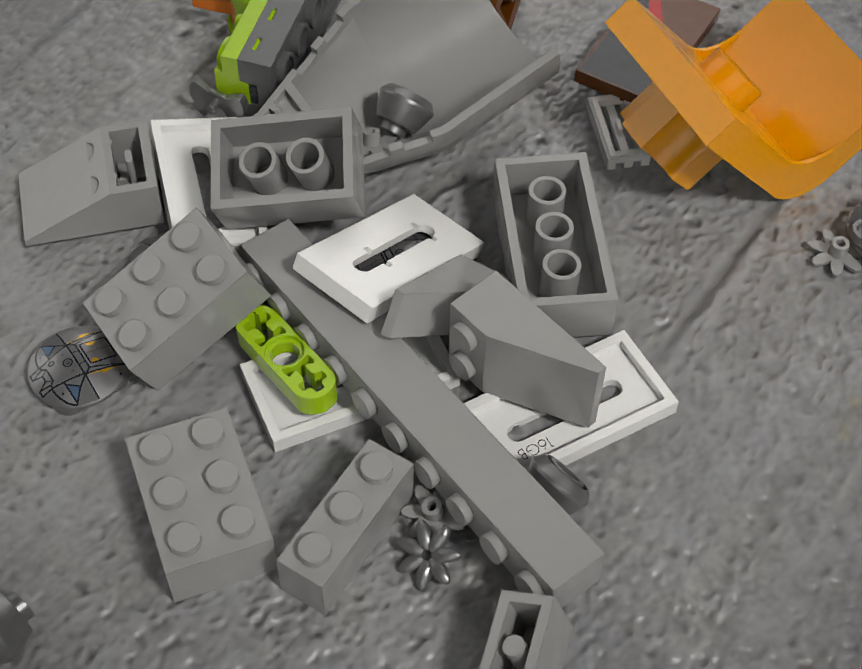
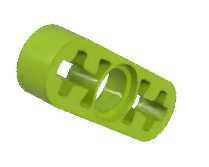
(287, 377)

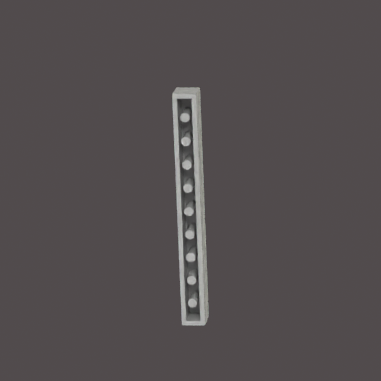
(433, 428)

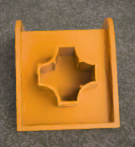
(767, 100)

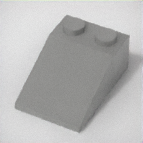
(521, 353)

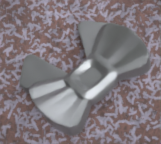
(208, 100)

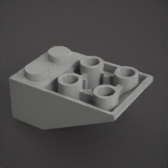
(92, 186)

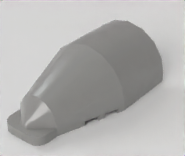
(441, 49)

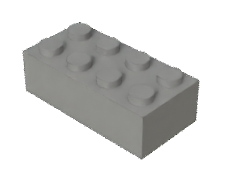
(556, 240)

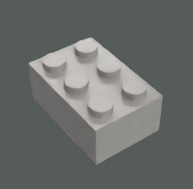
(287, 168)
(176, 300)
(201, 504)

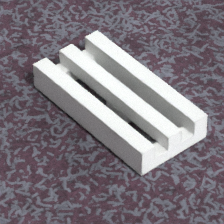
(610, 156)

